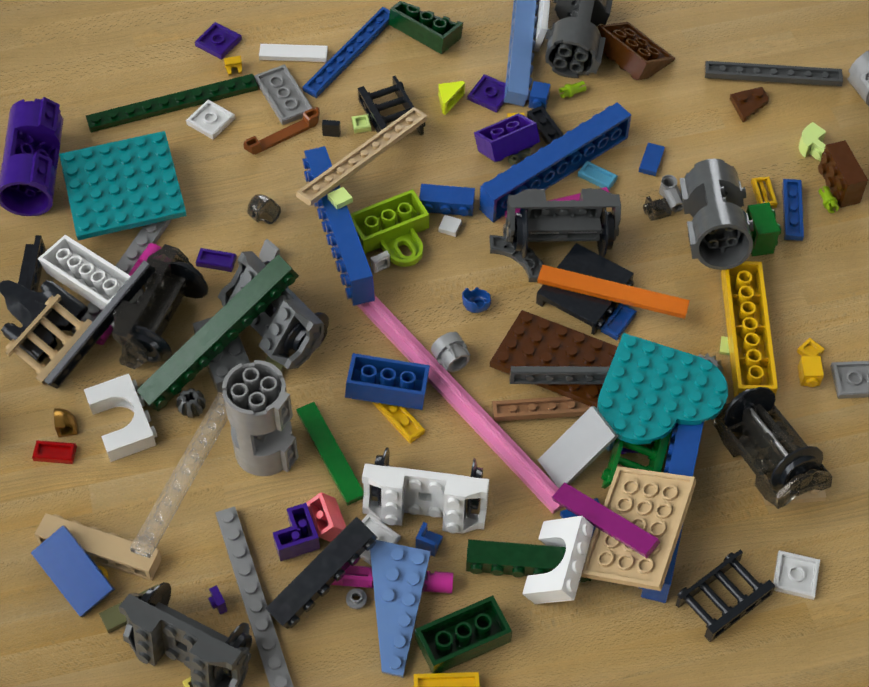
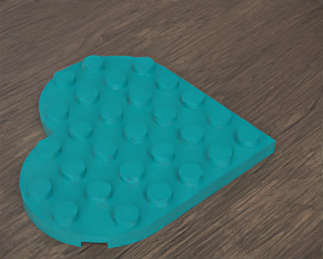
(656, 388)

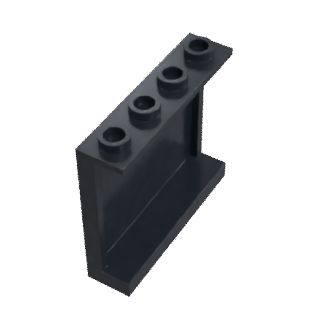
(581, 306)

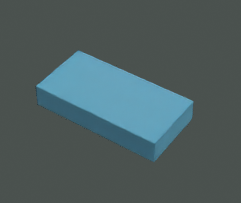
(597, 175)

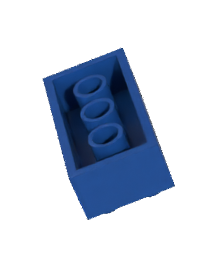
(387, 381)

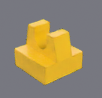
(233, 62)

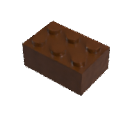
(842, 173)

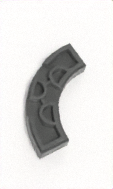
(531, 263)

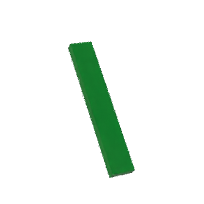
(330, 453)

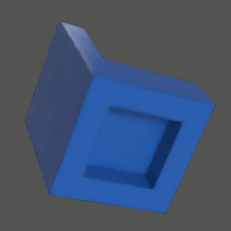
(428, 540)

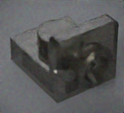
(656, 209)

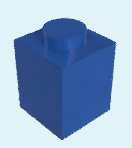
(539, 95)

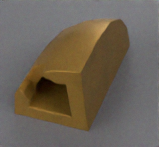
(65, 423)

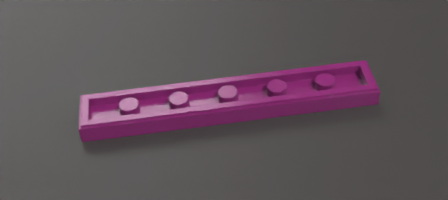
(606, 520)

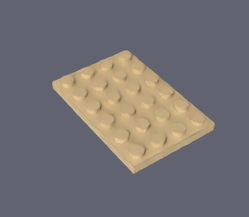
(653, 503)

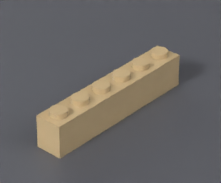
(102, 547)

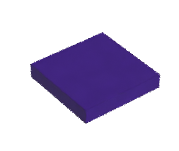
(218, 40)
(488, 93)

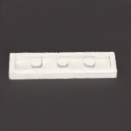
(287, 52)

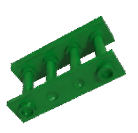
(655, 455)

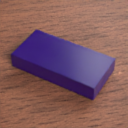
(216, 260)

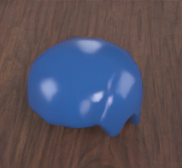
(476, 300)

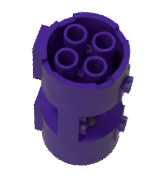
(31, 157)

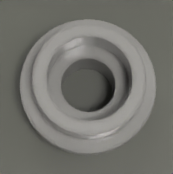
(356, 604)

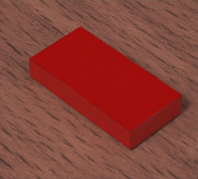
(54, 452)

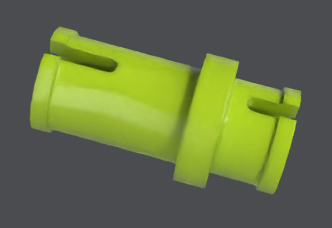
(569, 90)
(829, 201)

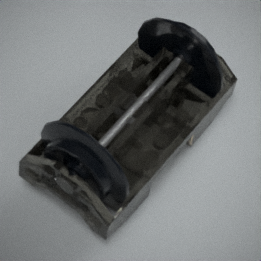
(141, 324)
(771, 447)

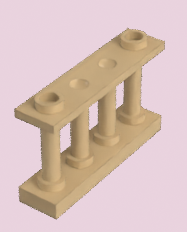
(55, 355)

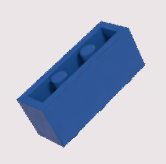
(447, 199)

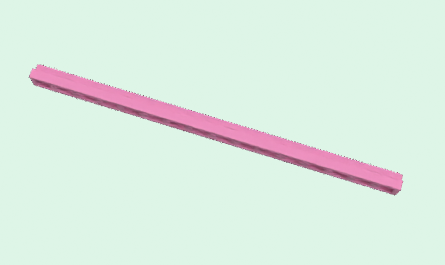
(464, 404)

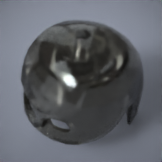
(263, 209)

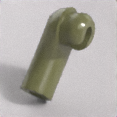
(514, 159)

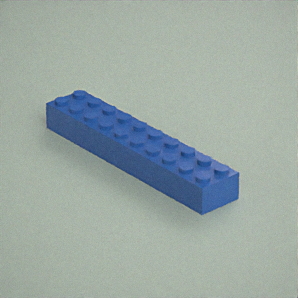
(557, 159)
(341, 235)
(680, 461)

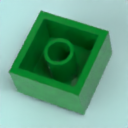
(765, 228)

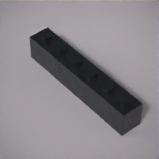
(321, 573)

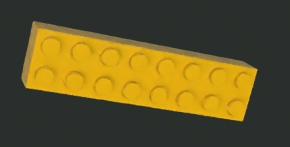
(748, 328)

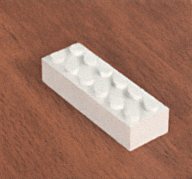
(84, 272)

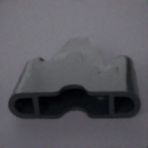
(28, 304)

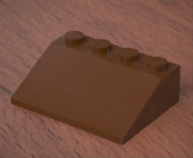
(633, 50)

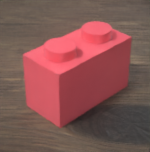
(326, 516)

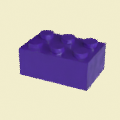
(507, 137)

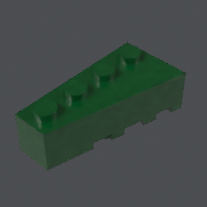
(425, 27)

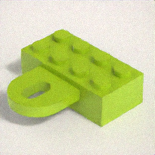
(392, 225)

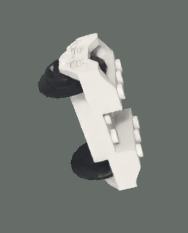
(425, 493)

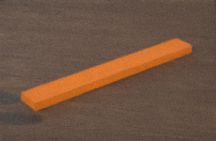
(613, 291)

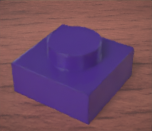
(216, 600)

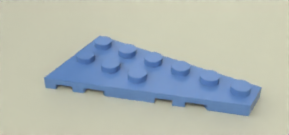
(398, 588)

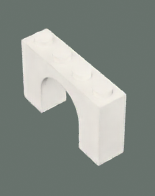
(138, 433)
(562, 581)

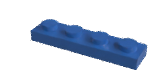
(792, 209)

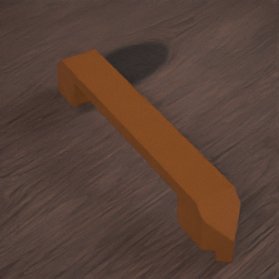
(310, 119)

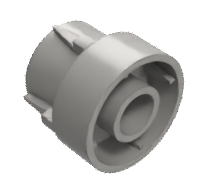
(451, 352)

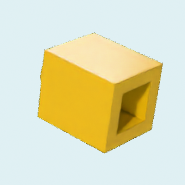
(810, 371)

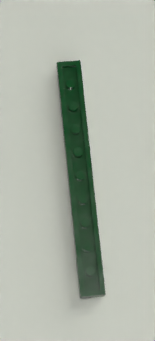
(171, 102)

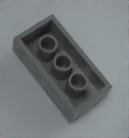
(230, 357)

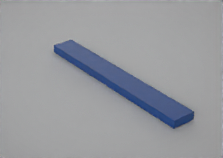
(347, 53)

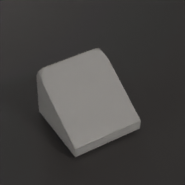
(268, 251)

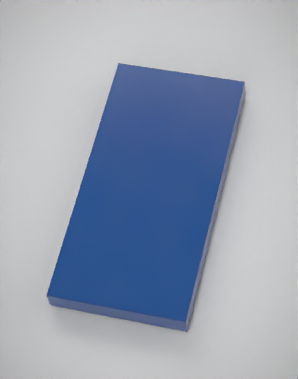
(72, 571)

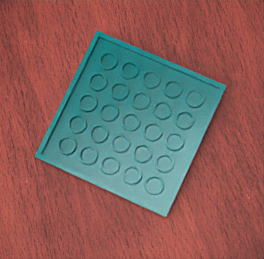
(122, 185)

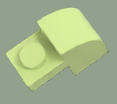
(812, 141)

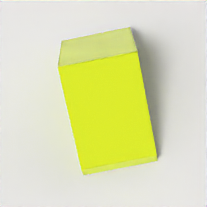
(450, 94)

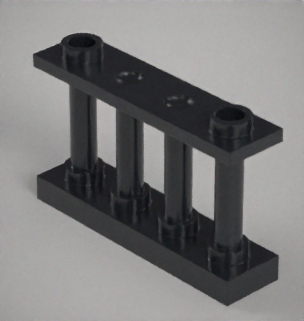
(373, 110)
(729, 614)

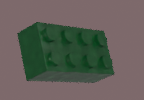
(463, 635)

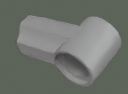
(671, 193)

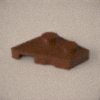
(749, 102)

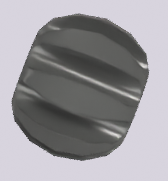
(191, 403)

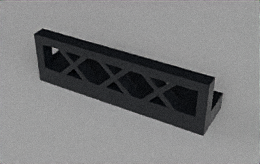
(31, 267)

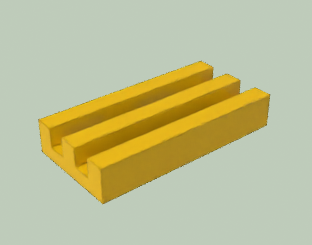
(773, 202)

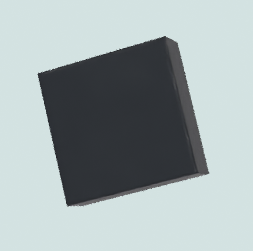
(331, 128)

